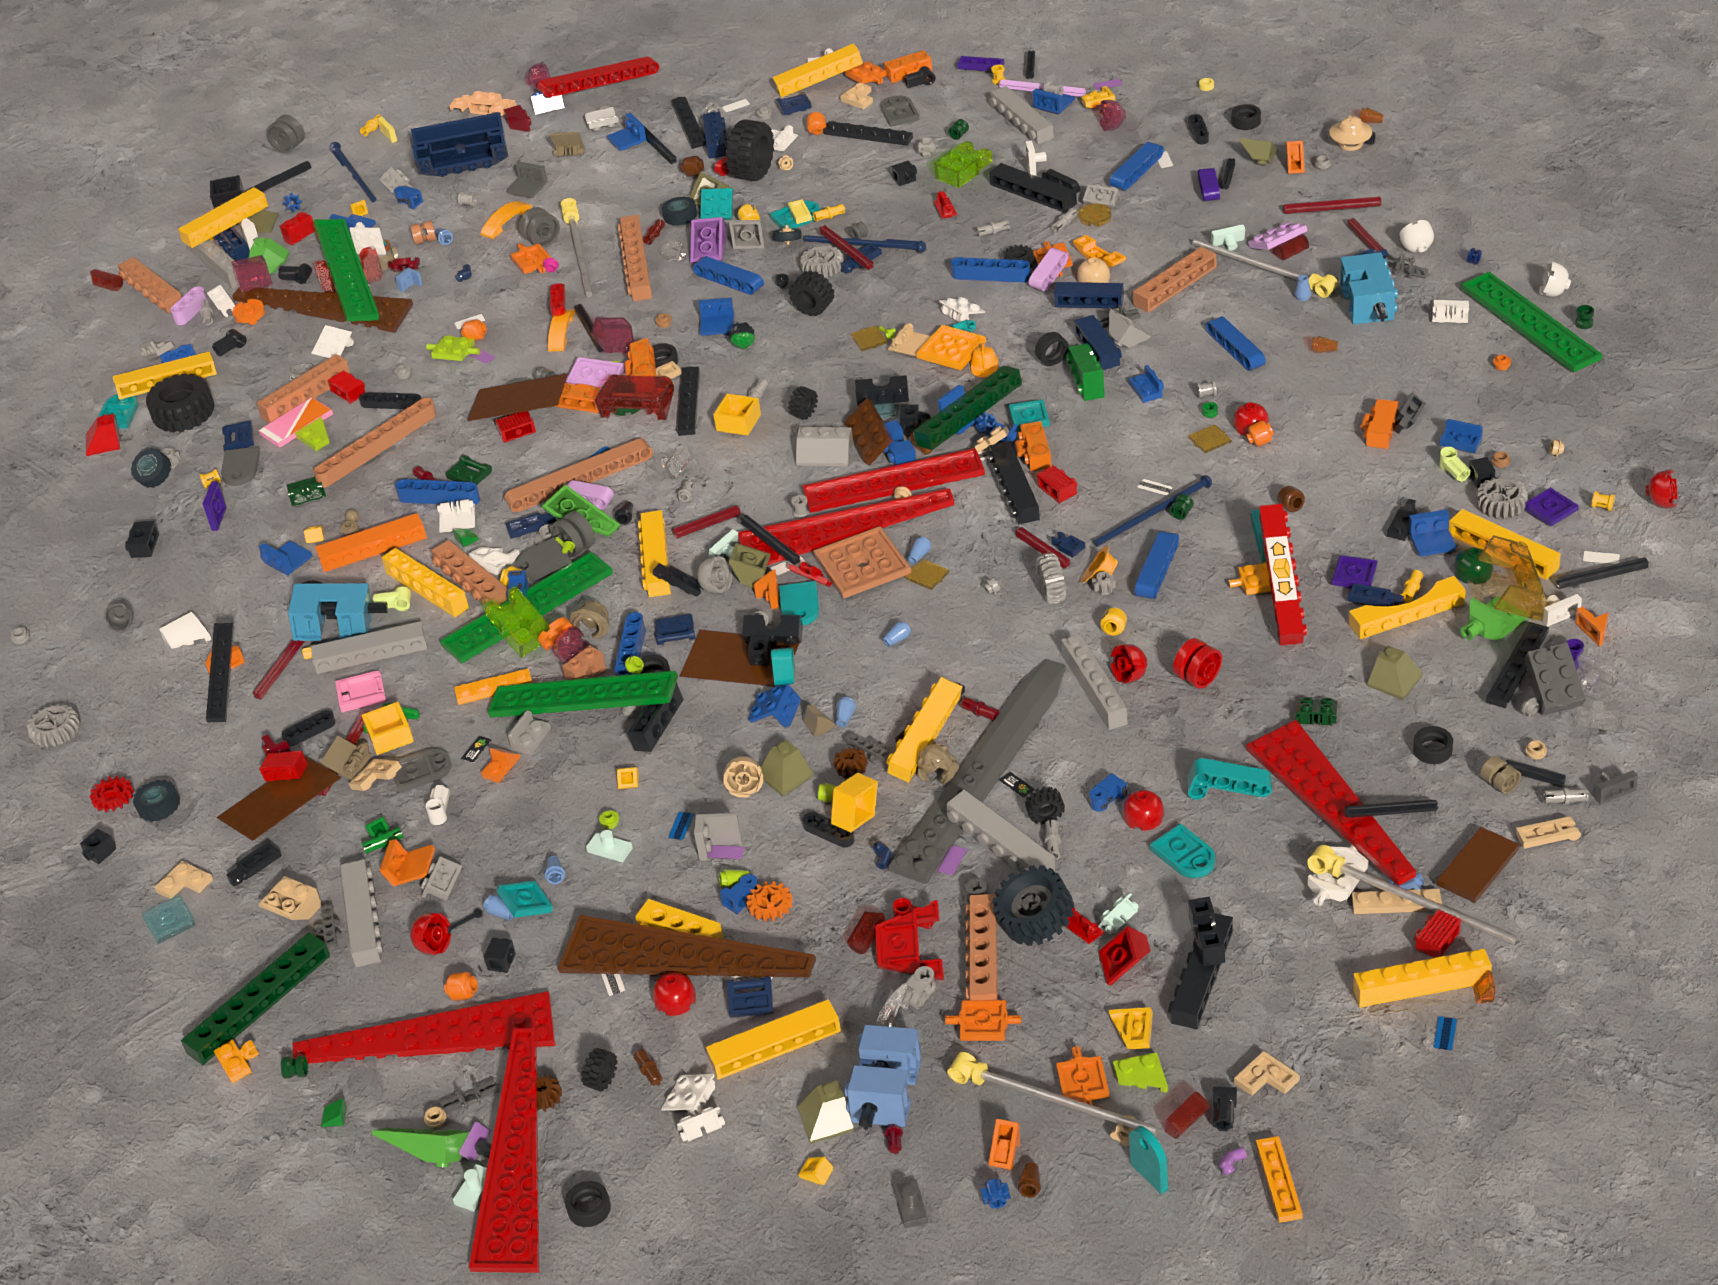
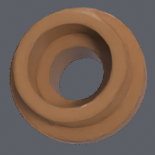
(663, 320)
(1501, 459)

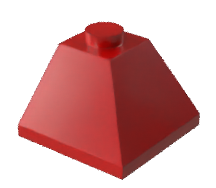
(103, 435)
(1123, 953)

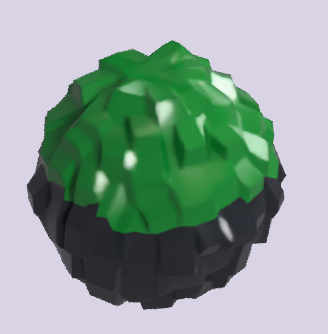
(742, 335)

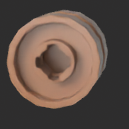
(418, 234)

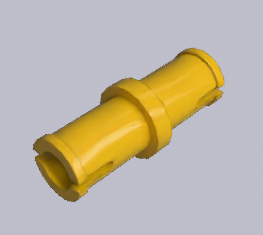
(371, 125)
(828, 212)
(1412, 585)

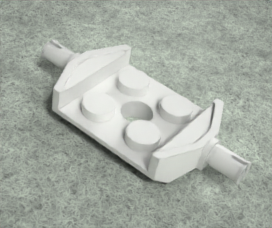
(1340, 888)

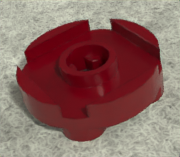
(399, 264)

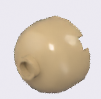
(1093, 271)
(743, 776)

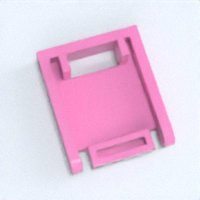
(363, 689)

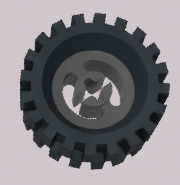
(1041, 897)

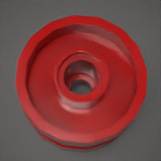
(1197, 663)

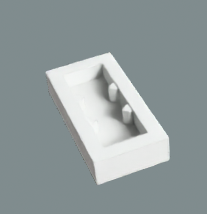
(1033, 158)
(1560, 609)

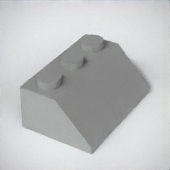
(824, 446)

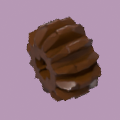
(850, 762)
(548, 1092)

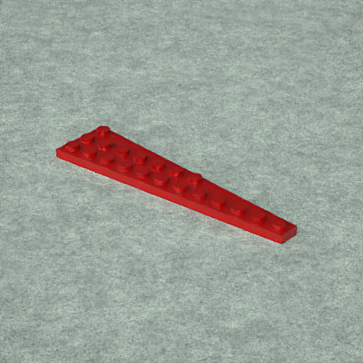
(825, 529)
(1309, 774)
(440, 1033)
(509, 1206)

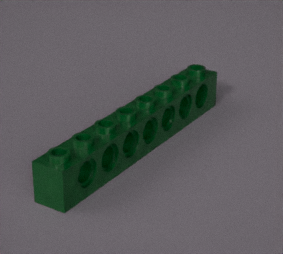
(967, 407)
(255, 998)

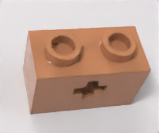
(585, 665)

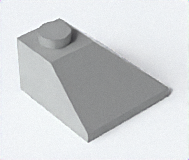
(1125, 330)

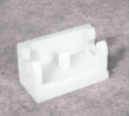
(221, 299)

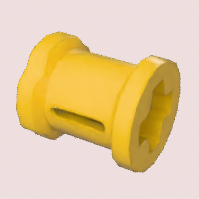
(997, 73)
(209, 475)
(1603, 501)

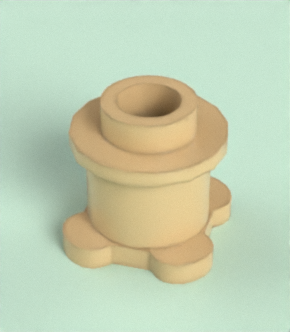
(1122, 1133)

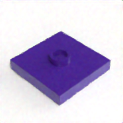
(214, 506)
(1551, 506)
(1354, 570)

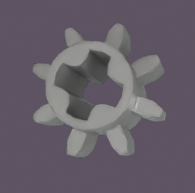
(927, 147)
(172, 455)
(1103, 583)

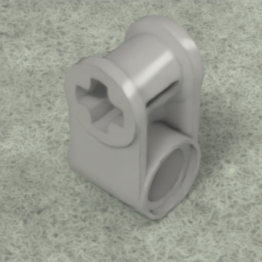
(923, 984)

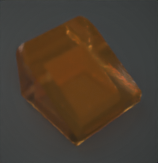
(1485, 988)

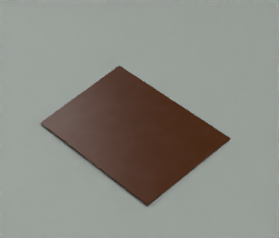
(518, 397)
(725, 658)
(277, 800)

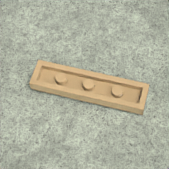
(1386, 902)

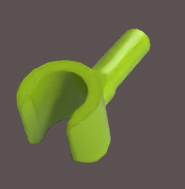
(890, 333)
(568, 545)

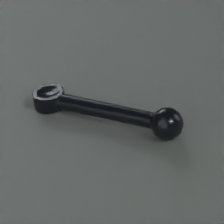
(477, 913)

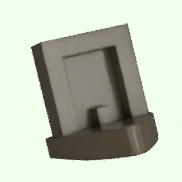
(389, 257)
(816, 722)

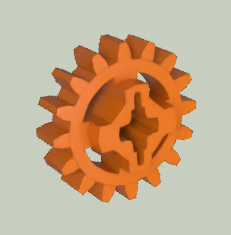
(759, 903)

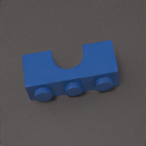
(899, 450)

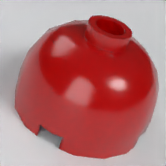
(1247, 415)
(1662, 489)
(1128, 663)
(1143, 810)
(430, 933)
(673, 994)

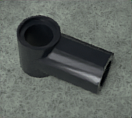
(923, 76)
(299, 274)
(230, 341)
(1224, 1103)

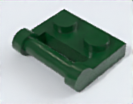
(461, 473)

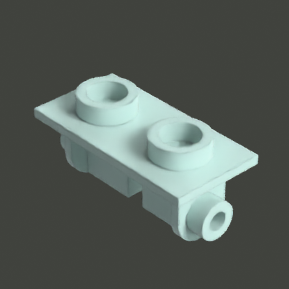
(1111, 919)

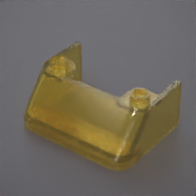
(1527, 597)

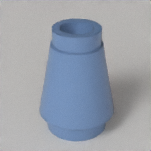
(444, 236)
(1303, 288)
(919, 549)
(897, 633)
(845, 710)
(554, 871)
(495, 906)

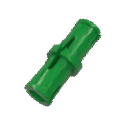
(382, 840)

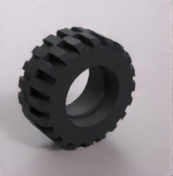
(750, 150)
(180, 403)

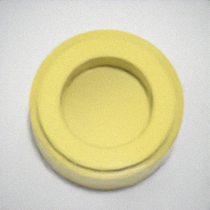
(1206, 84)

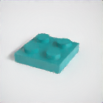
(717, 203)
(1028, 413)
(524, 899)

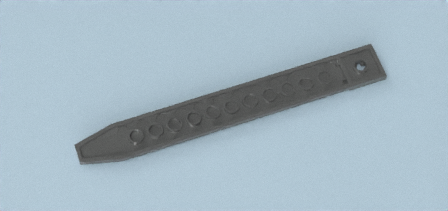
(980, 771)

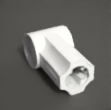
(437, 805)

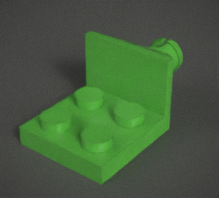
(1489, 621)

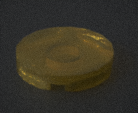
(1095, 214)

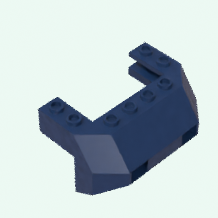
(459, 145)

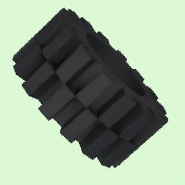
(1020, 253)
(803, 402)
(1040, 798)
(599, 1069)

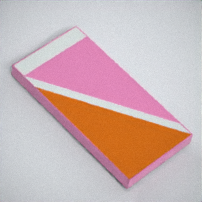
(284, 428)

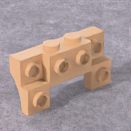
(482, 103)

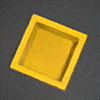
(737, 414)
(387, 728)
(854, 802)

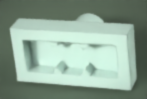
(1228, 236)
(725, 545)
(609, 847)
(471, 1191)

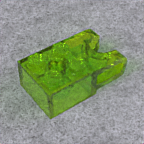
(962, 164)
(517, 622)

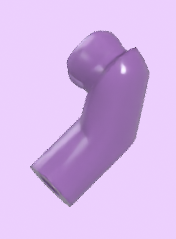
(1231, 1157)

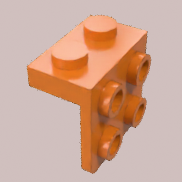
(404, 866)

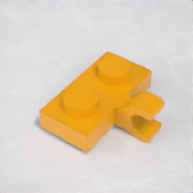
(234, 1061)

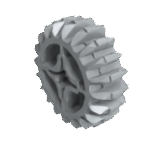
(822, 259)
(1501, 497)
(1050, 578)
(53, 725)

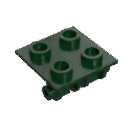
(305, 491)
(1324, 707)

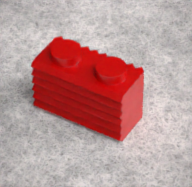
(297, 228)
(346, 386)
(515, 426)
(1057, 484)
(283, 766)
(1437, 934)

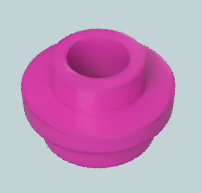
(550, 264)

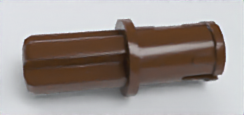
(648, 1067)

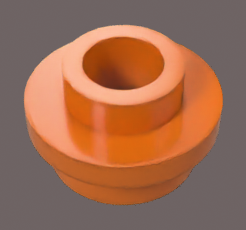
(1502, 362)

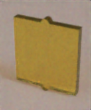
(869, 338)
(1210, 438)
(927, 574)

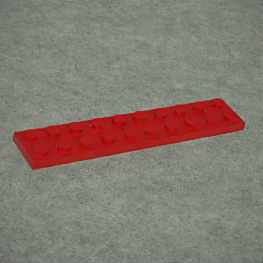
(884, 481)

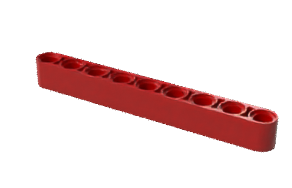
(598, 76)

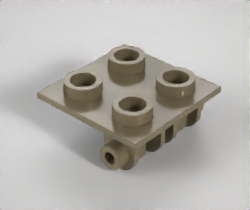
(567, 142)
(346, 757)

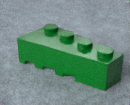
(1086, 372)

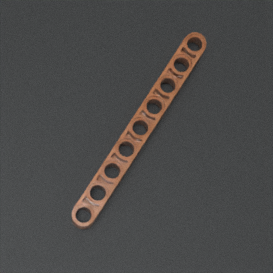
(375, 442)
(584, 471)

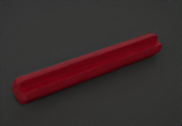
(1355, 226)
(706, 521)
(1041, 546)

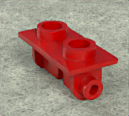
(944, 205)
(1083, 927)

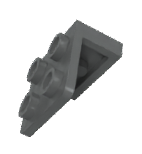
(529, 181)

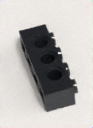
(653, 722)

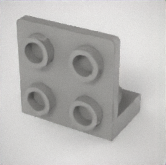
(715, 830)

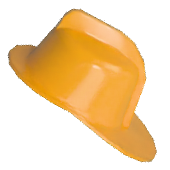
(984, 361)
(1102, 562)

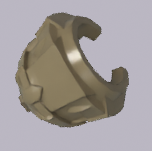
(593, 616)
(936, 757)

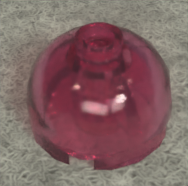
(537, 73)
(1112, 115)
(569, 644)

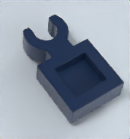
(1070, 545)

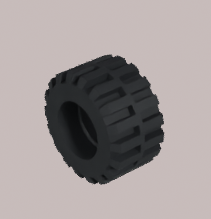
(811, 293)

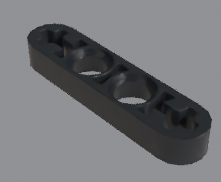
(374, 400)

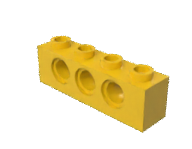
(667, 917)

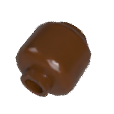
(692, 166)
(1291, 498)

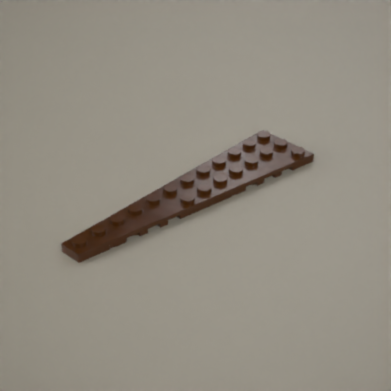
(327, 305)
(630, 948)

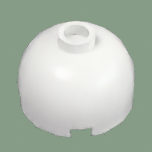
(1417, 237)
(1554, 280)

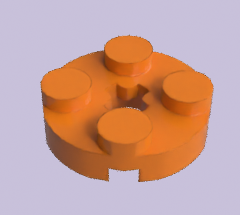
(248, 312)
(548, 638)

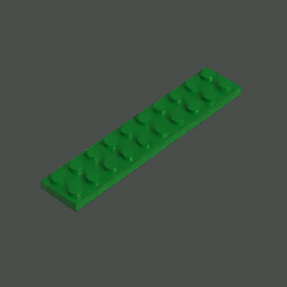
(346, 270)
(1532, 322)
(543, 596)
(583, 694)

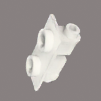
(707, 1119)

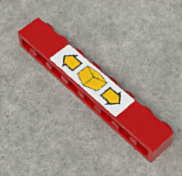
(1281, 574)

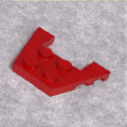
(899, 942)

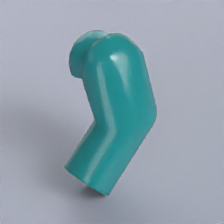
(966, 325)

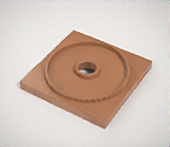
(870, 547)

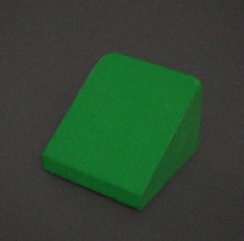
(465, 536)
(377, 827)
(334, 1114)

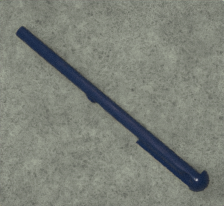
(335, 148)
(890, 243)
(1205, 482)

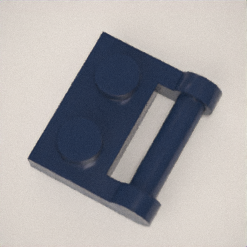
(794, 104)
(243, 435)
(675, 628)
(750, 1002)

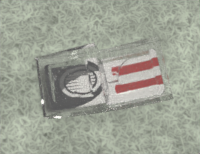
(900, 998)

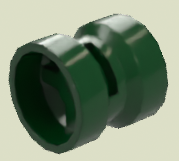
(958, 129)
(1584, 316)
(1181, 507)
(294, 1066)

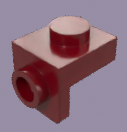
(270, 747)

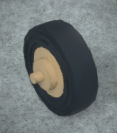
(787, 234)

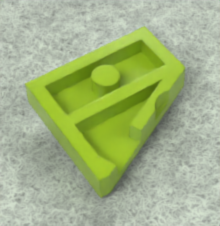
(314, 435)
(1141, 1072)

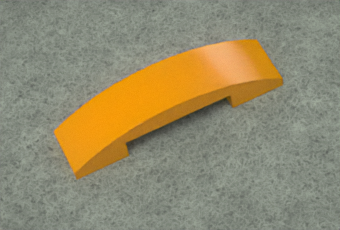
(494, 224)
(1088, 248)
(558, 330)

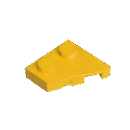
(1094, 98)
(1133, 1026)

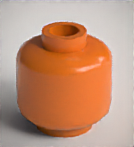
(815, 122)
(474, 330)
(1260, 433)
(461, 986)

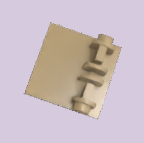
(908, 341)

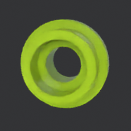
(634, 665)
(609, 819)

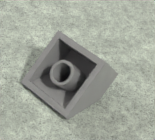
(748, 234)

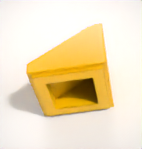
(359, 208)
(314, 534)
(627, 778)
(816, 1170)

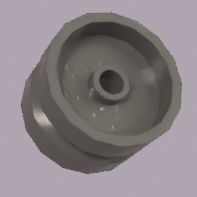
(285, 133)
(539, 226)
(576, 529)

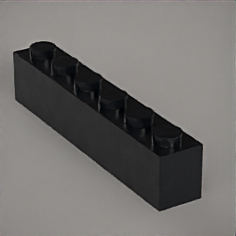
(1033, 187)
(1013, 482)
(1197, 982)

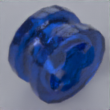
(1474, 256)

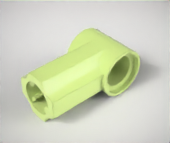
(1452, 464)
(399, 599)

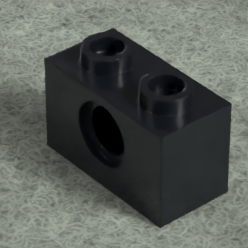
(142, 539)

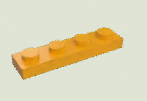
(487, 687)
(1279, 1179)

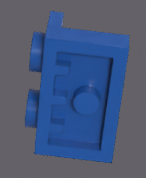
(182, 352)
(1147, 385)

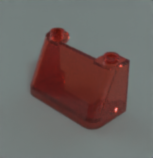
(369, 263)
(635, 393)

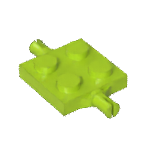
(453, 348)

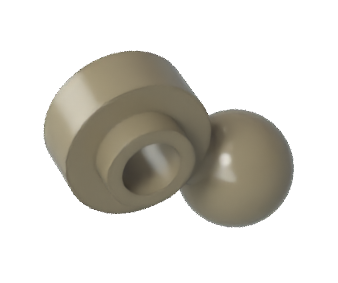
(350, 526)

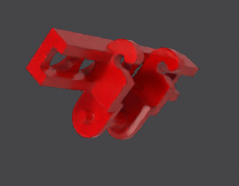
(815, 573)

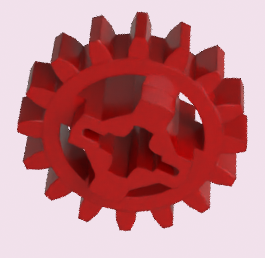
(111, 793)

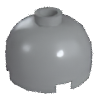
(714, 575)

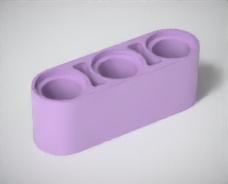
(1048, 269)
(188, 305)
(596, 494)

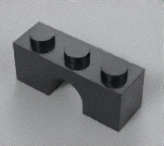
(893, 392)
(787, 632)
(1207, 936)

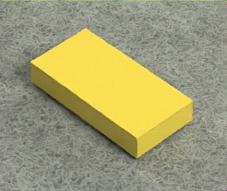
(387, 129)
(799, 211)

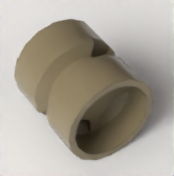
(1500, 774)

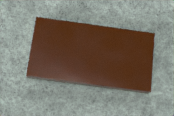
(868, 431)
(1477, 864)

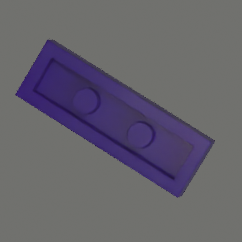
(978, 63)

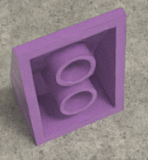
(708, 238)

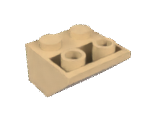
(292, 900)

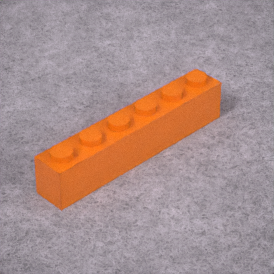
(370, 542)

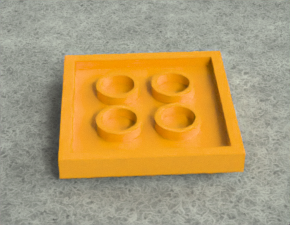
(950, 347)

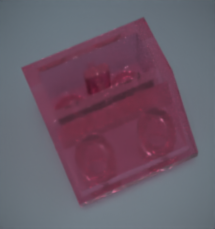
(251, 273)
(613, 334)

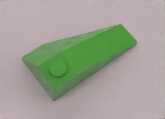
(272, 252)
(568, 500)
(426, 1144)

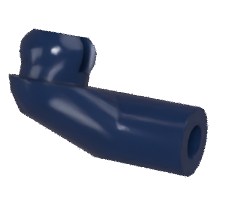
(464, 274)
(883, 853)

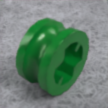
(1210, 409)

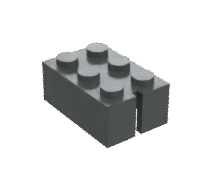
(1554, 678)

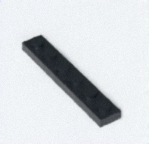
(688, 122)
(868, 133)
(688, 401)
(1515, 666)
(220, 672)

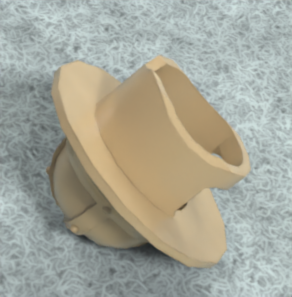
(1350, 131)

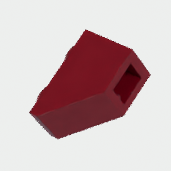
(517, 118)

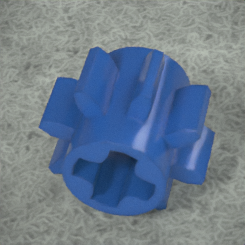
(288, 205)
(985, 423)
(995, 1193)

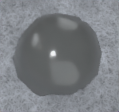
(118, 616)

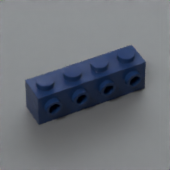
(715, 134)
(233, 244)
(1088, 295)
(1090, 331)

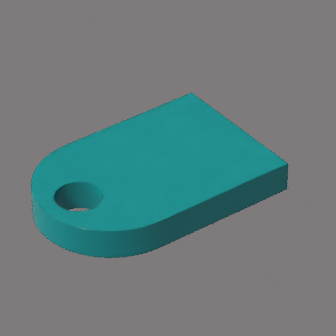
(784, 217)
(123, 409)
(800, 600)
(1183, 851)
(1148, 1158)

